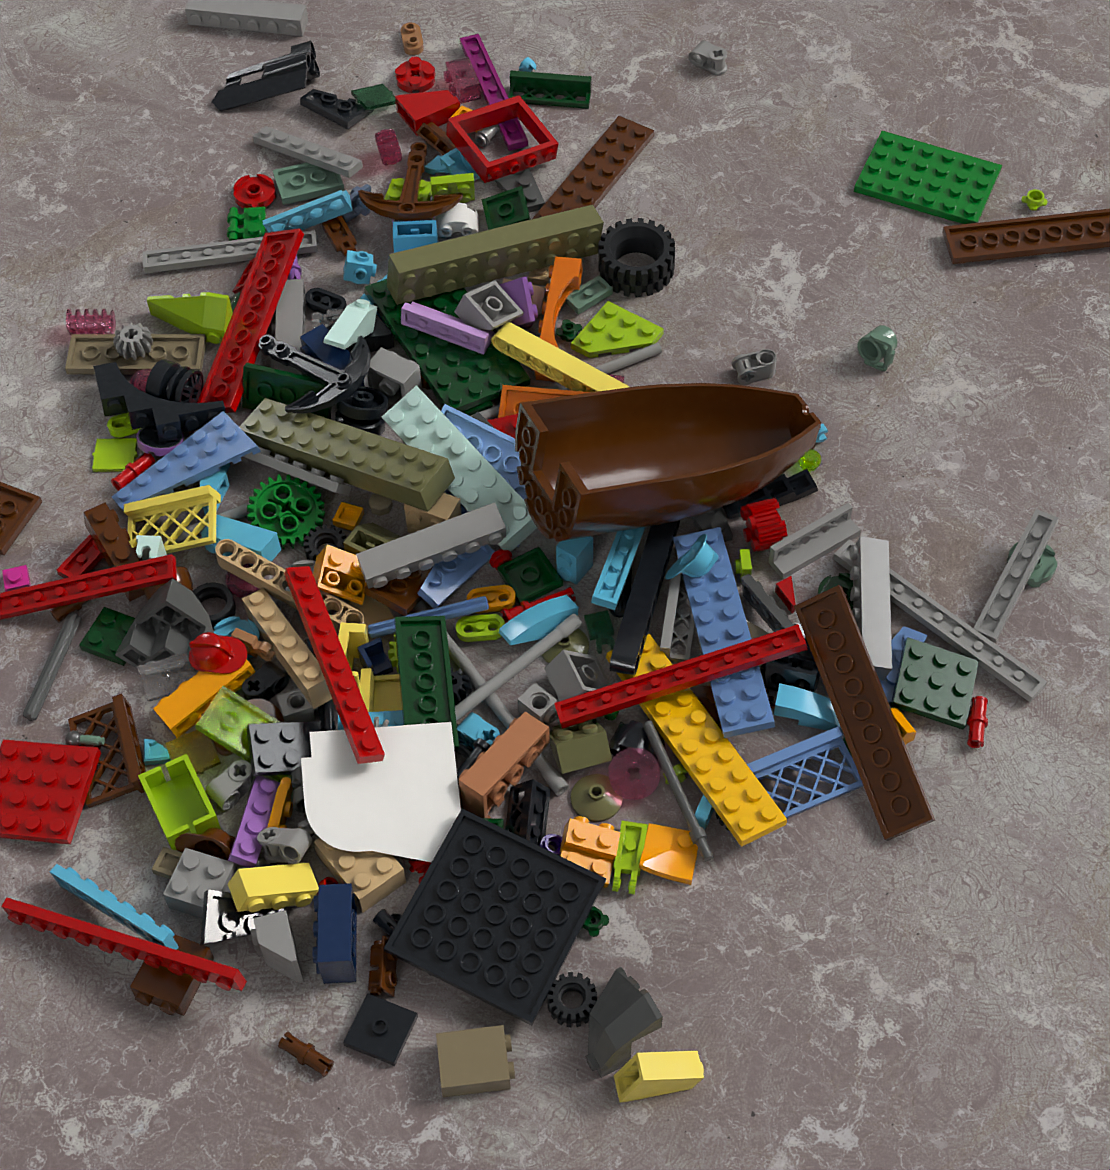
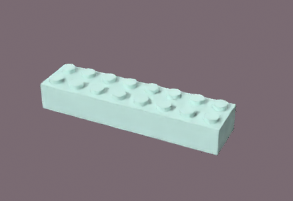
(476, 481)

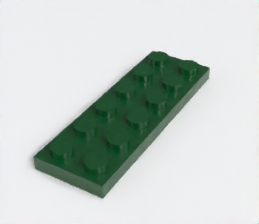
(425, 671)

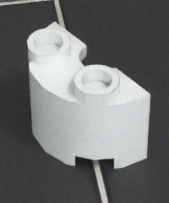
(458, 220)

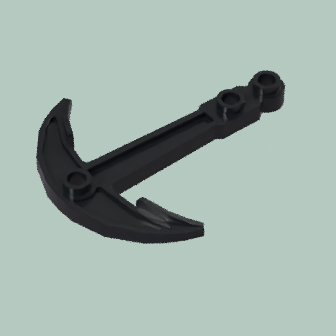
(338, 382)

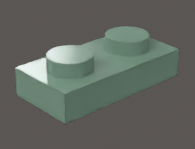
(589, 295)

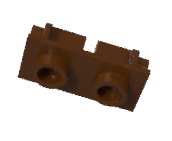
(385, 976)

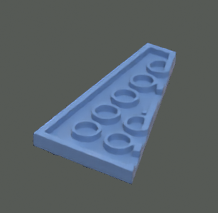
(192, 460)

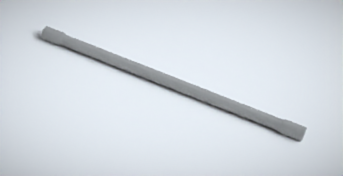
(561, 631)
(549, 773)

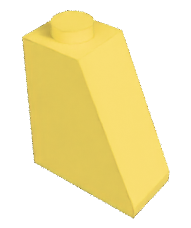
(658, 1074)

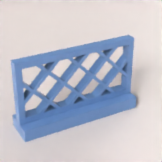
(800, 753)

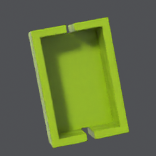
(179, 803)

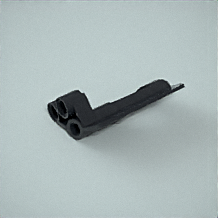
(279, 77)

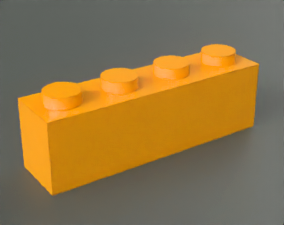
(184, 706)

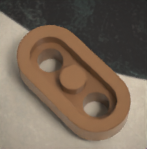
(412, 39)

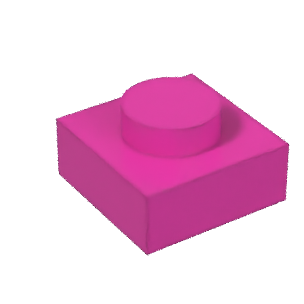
(16, 578)

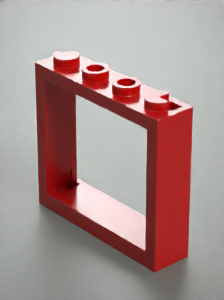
(493, 114)

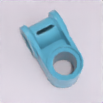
(475, 727)

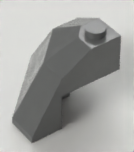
(165, 626)
(617, 1021)

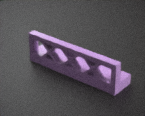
(445, 327)

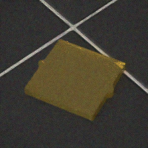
(197, 747)

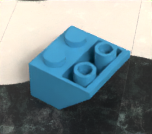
(414, 234)

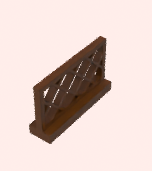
(129, 744)

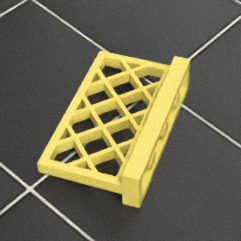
(174, 504)

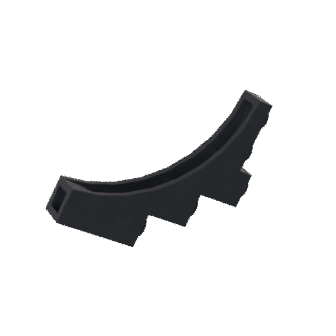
(145, 410)

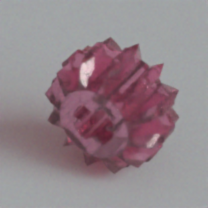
(388, 147)

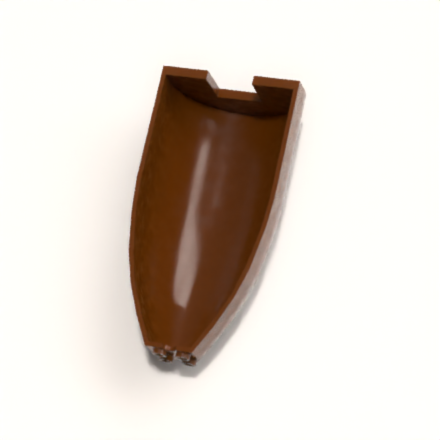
(653, 453)

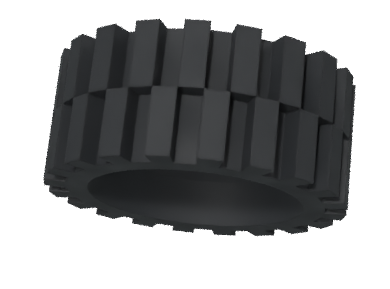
(636, 238)

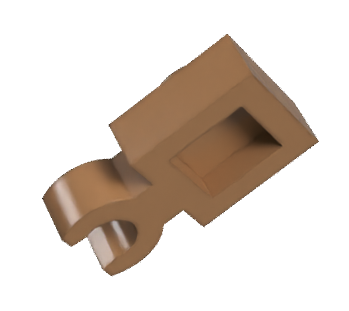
(253, 645)

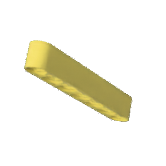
(551, 361)

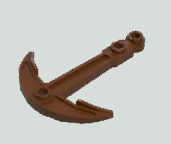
(408, 206)

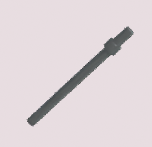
(696, 832)

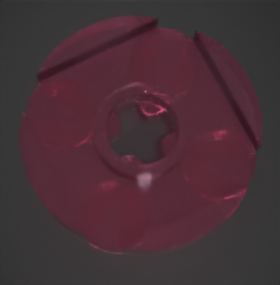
(631, 759)

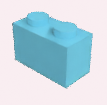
(574, 558)

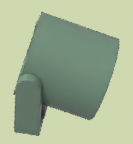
(877, 345)

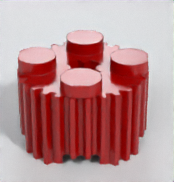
(763, 524)

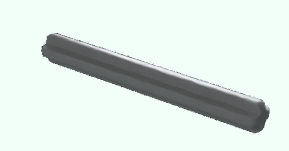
(52, 666)

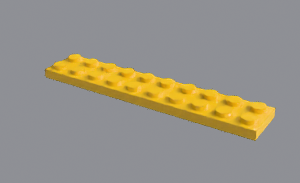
(709, 756)

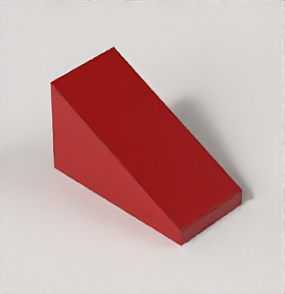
(785, 592)

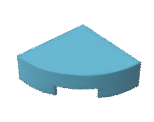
(435, 166)
(155, 753)

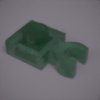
(600, 628)

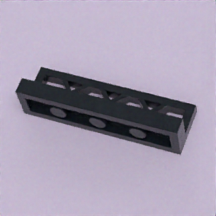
(534, 810)

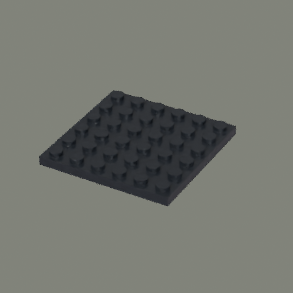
(495, 916)

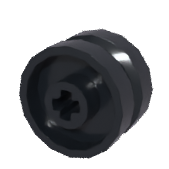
(364, 410)

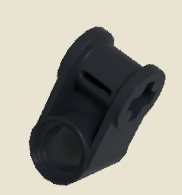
(265, 682)

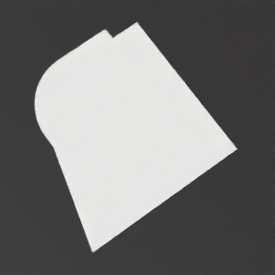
(386, 805)

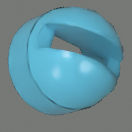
(527, 65)

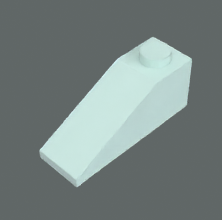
(355, 321)

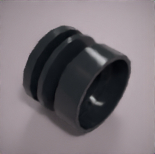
(174, 382)

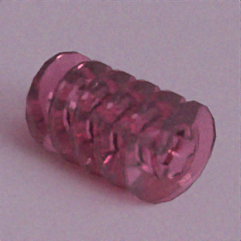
(90, 323)

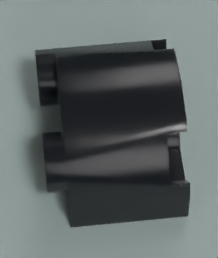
(630, 736)

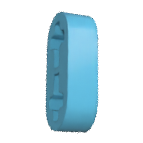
(704, 812)

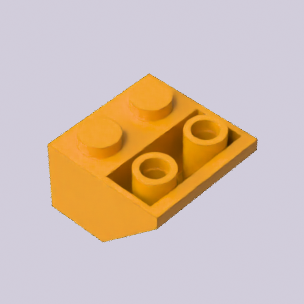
(339, 574)

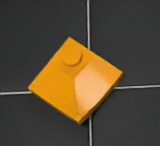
(669, 853)

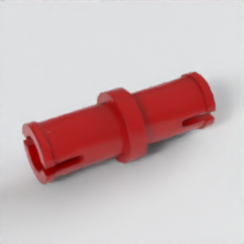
(133, 470)
(977, 722)

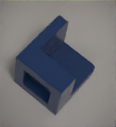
(374, 657)

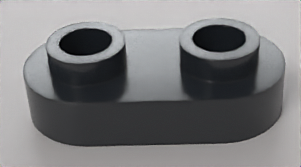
(323, 300)

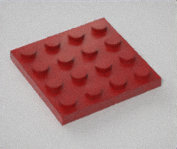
(43, 789)

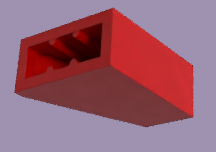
(426, 108)

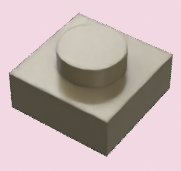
(166, 862)

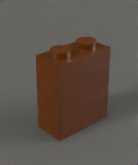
(165, 988)

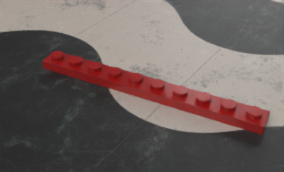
(334, 665)
(680, 676)
(129, 946)

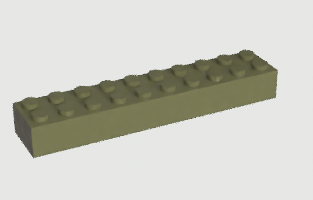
(493, 254)
(351, 454)

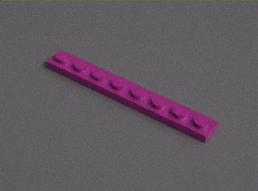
(492, 89)

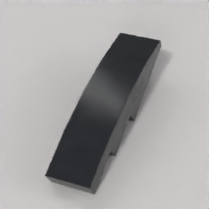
(782, 488)

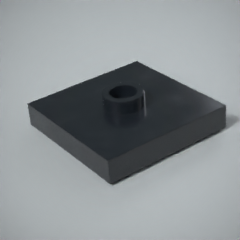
(380, 1029)

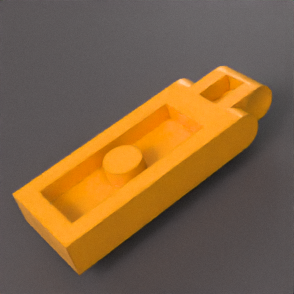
(282, 804)

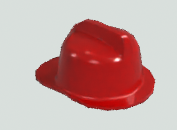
(217, 653)

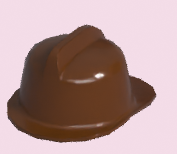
(211, 842)

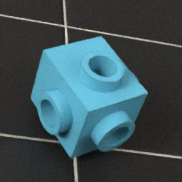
(359, 267)

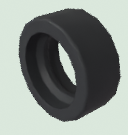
(218, 590)

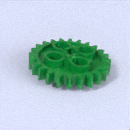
(298, 495)

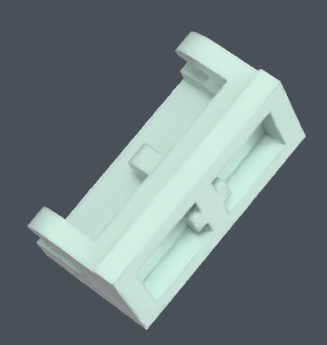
(149, 547)

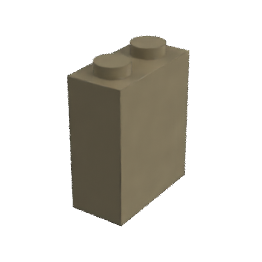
(474, 1061)

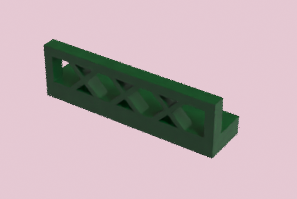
(551, 85)

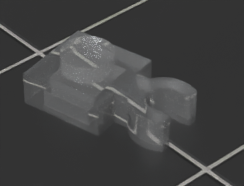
(326, 319)

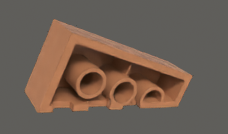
(502, 765)

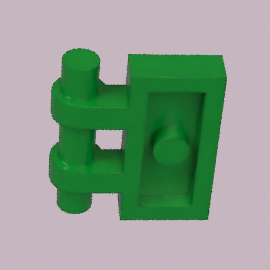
(252, 221)

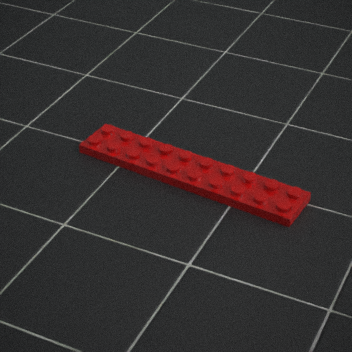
(251, 317)

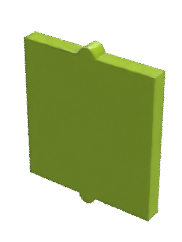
(114, 454)

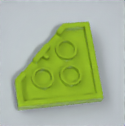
(615, 332)

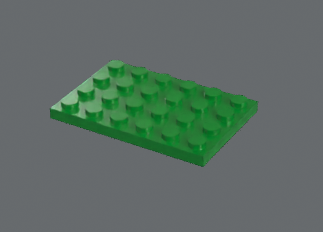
(928, 178)

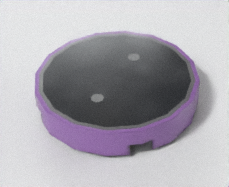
(148, 441)

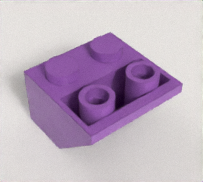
(520, 292)

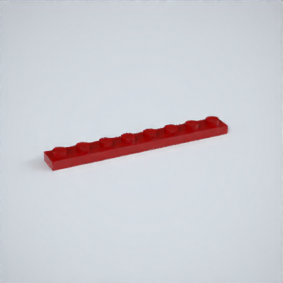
(88, 586)

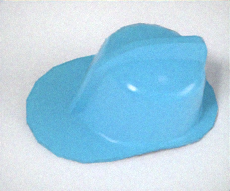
(695, 561)

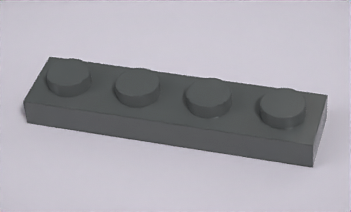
(764, 604)

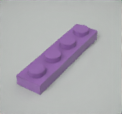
(254, 820)

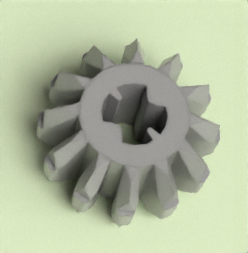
(133, 341)

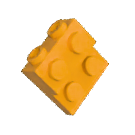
(590, 845)

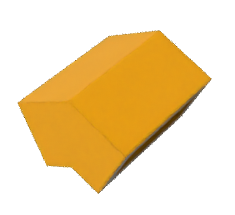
(908, 731)

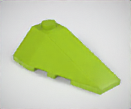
(194, 314)

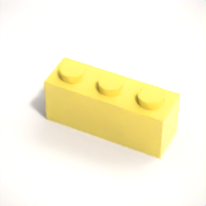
(273, 887)

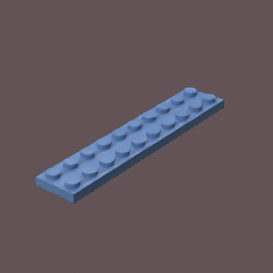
(720, 624)

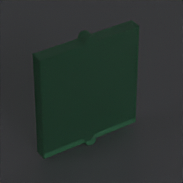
(374, 96)

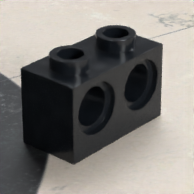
(792, 671)

